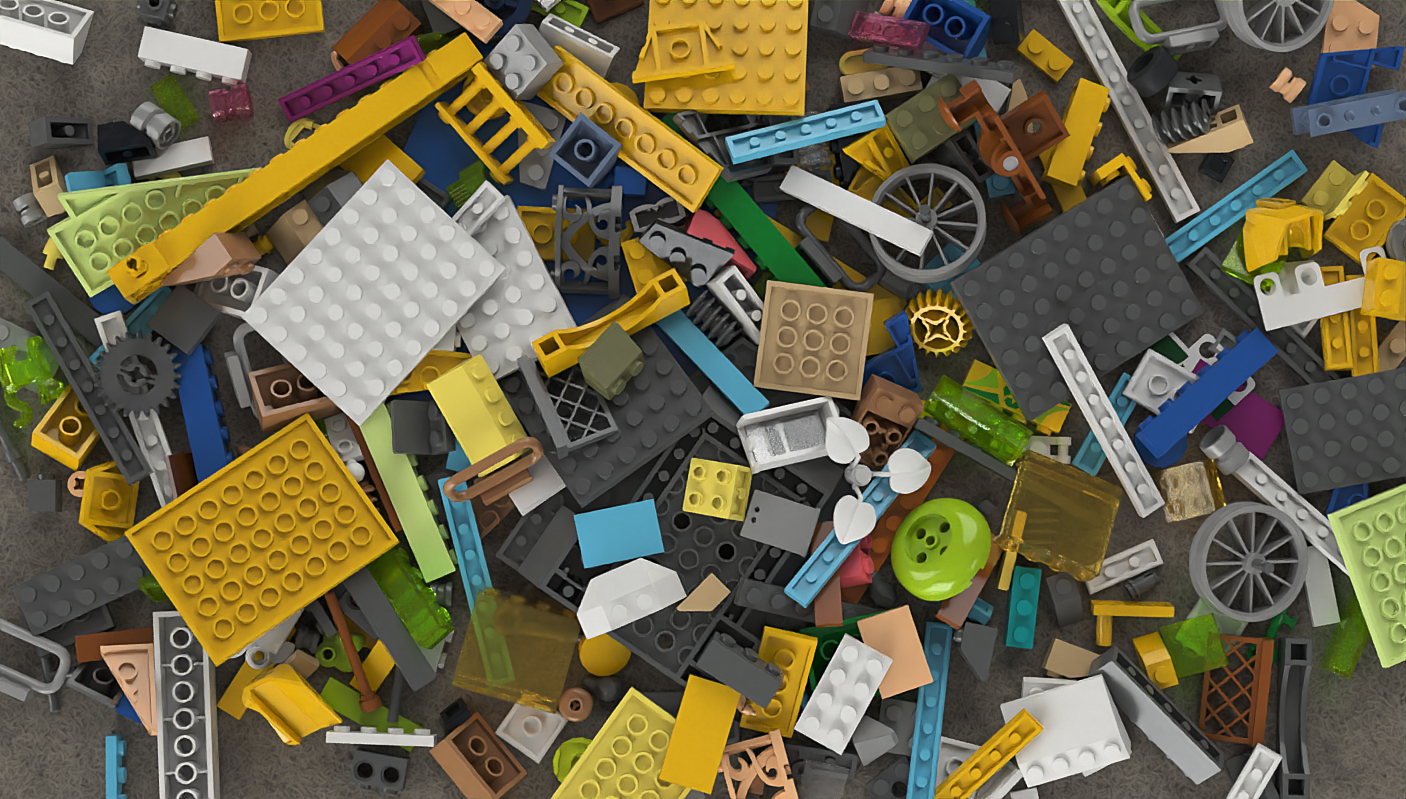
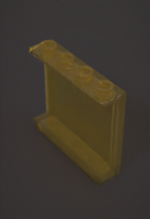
(1059, 516)
(517, 650)

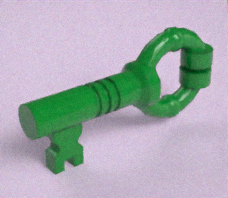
(1272, 631)

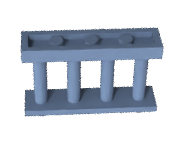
(1349, 112)

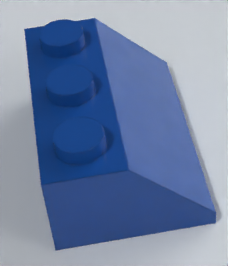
(953, 25)

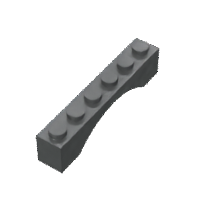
(1292, 689)

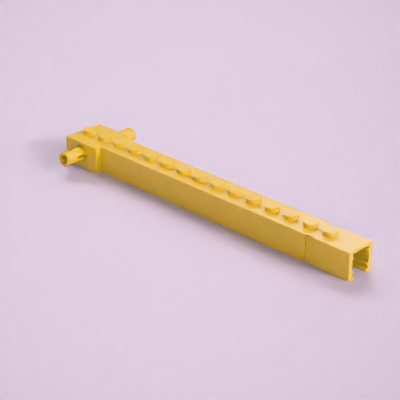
(299, 167)

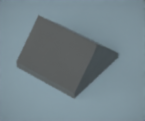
(97, 682)

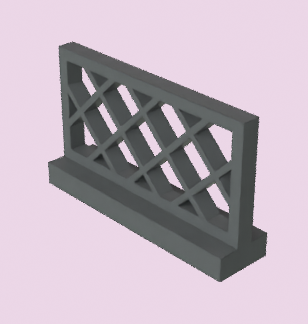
(548, 412)

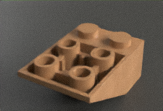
(887, 415)

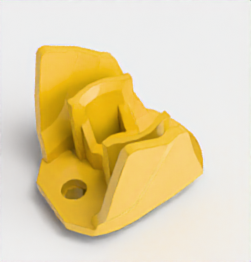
(1280, 225)

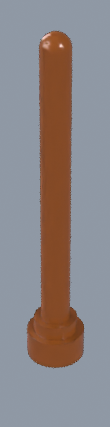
(369, 699)

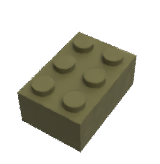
(918, 121)

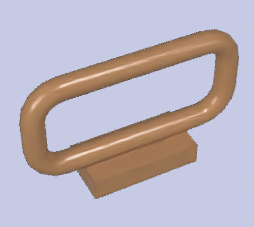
(500, 481)

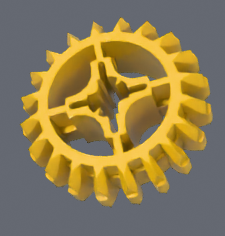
(944, 335)

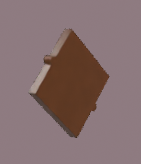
(181, 472)

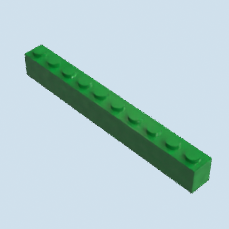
(755, 229)

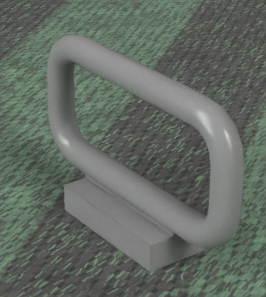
(1179, 40)
(239, 367)
(22, 686)

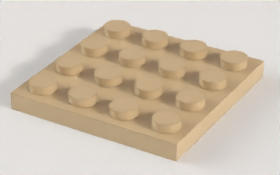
(813, 340)

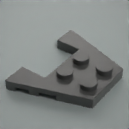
(714, 144)

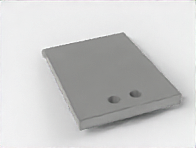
(780, 522)

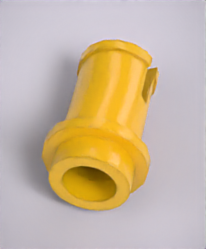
(263, 245)

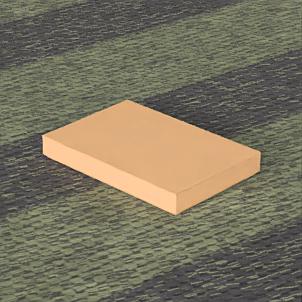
(896, 637)

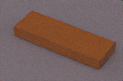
(89, 645)

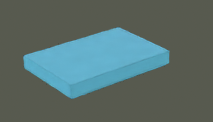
(618, 533)

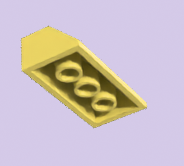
(477, 411)

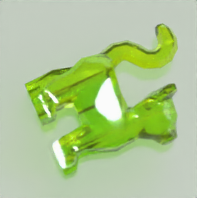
(20, 374)

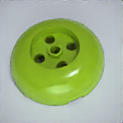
(951, 556)

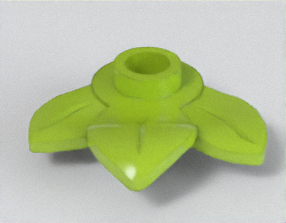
(339, 657)

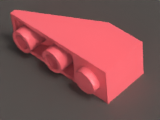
(858, 566)

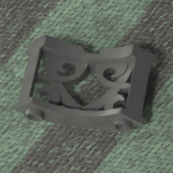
(612, 214)

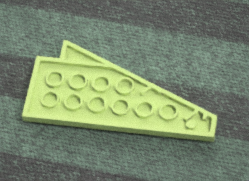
(120, 219)

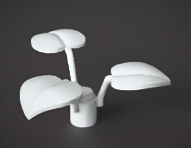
(906, 471)

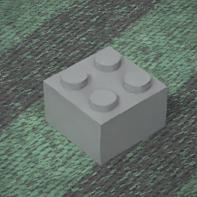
(523, 61)

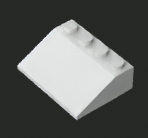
(1078, 731)

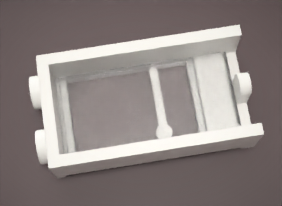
(786, 433)

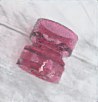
(231, 103)

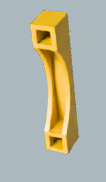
(655, 301)

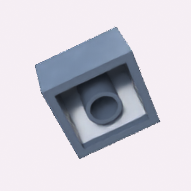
(587, 151)

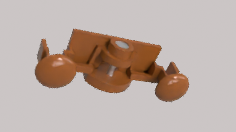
(1008, 145)

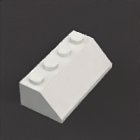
(45, 28)

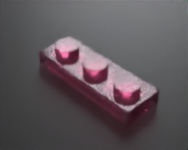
(888, 30)

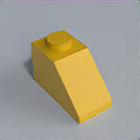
(1155, 660)

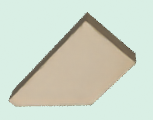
(705, 595)
(302, 663)

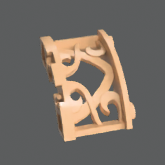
(771, 757)

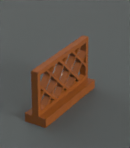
(1258, 697)

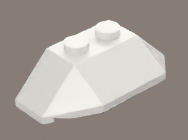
(627, 596)

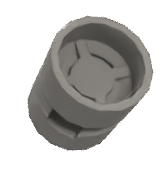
(156, 125)
(1224, 450)

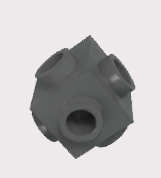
(159, 15)

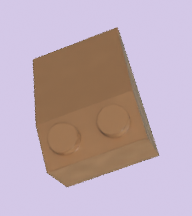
(215, 259)

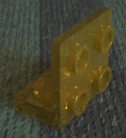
(1190, 490)

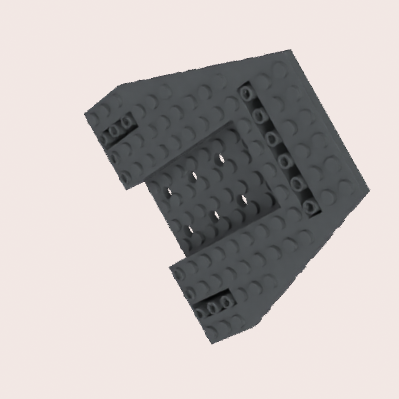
(549, 554)

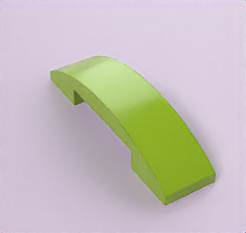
(1118, 13)

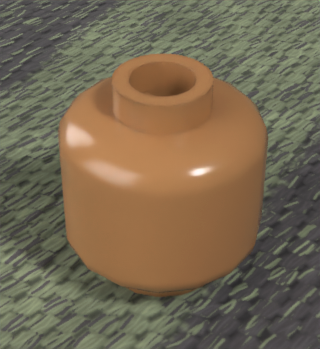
(581, 695)

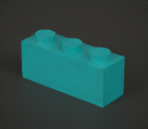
(1021, 607)

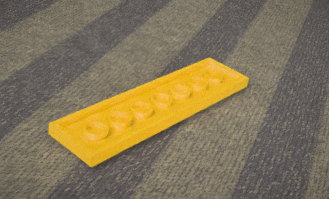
(645, 140)

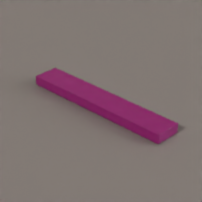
(352, 78)

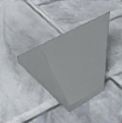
(872, 739)

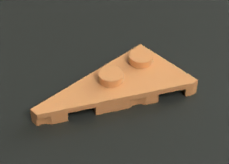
(135, 673)

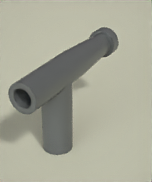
(49, 674)

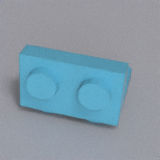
(112, 176)

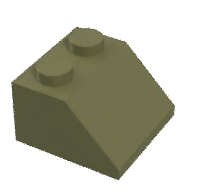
(611, 361)

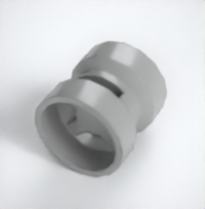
(30, 210)

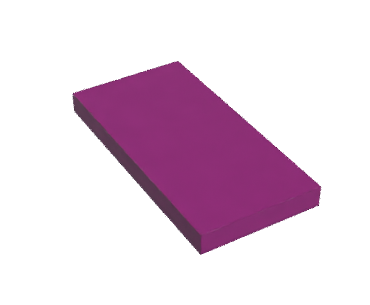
(1250, 420)

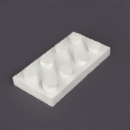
(843, 694)

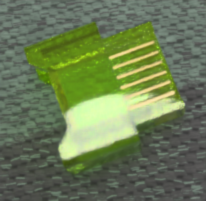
(470, 180)

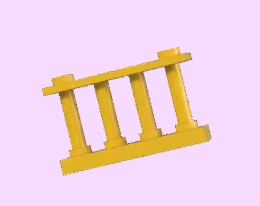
(519, 118)

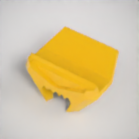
(288, 703)

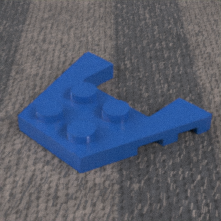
(1346, 75)
(899, 361)

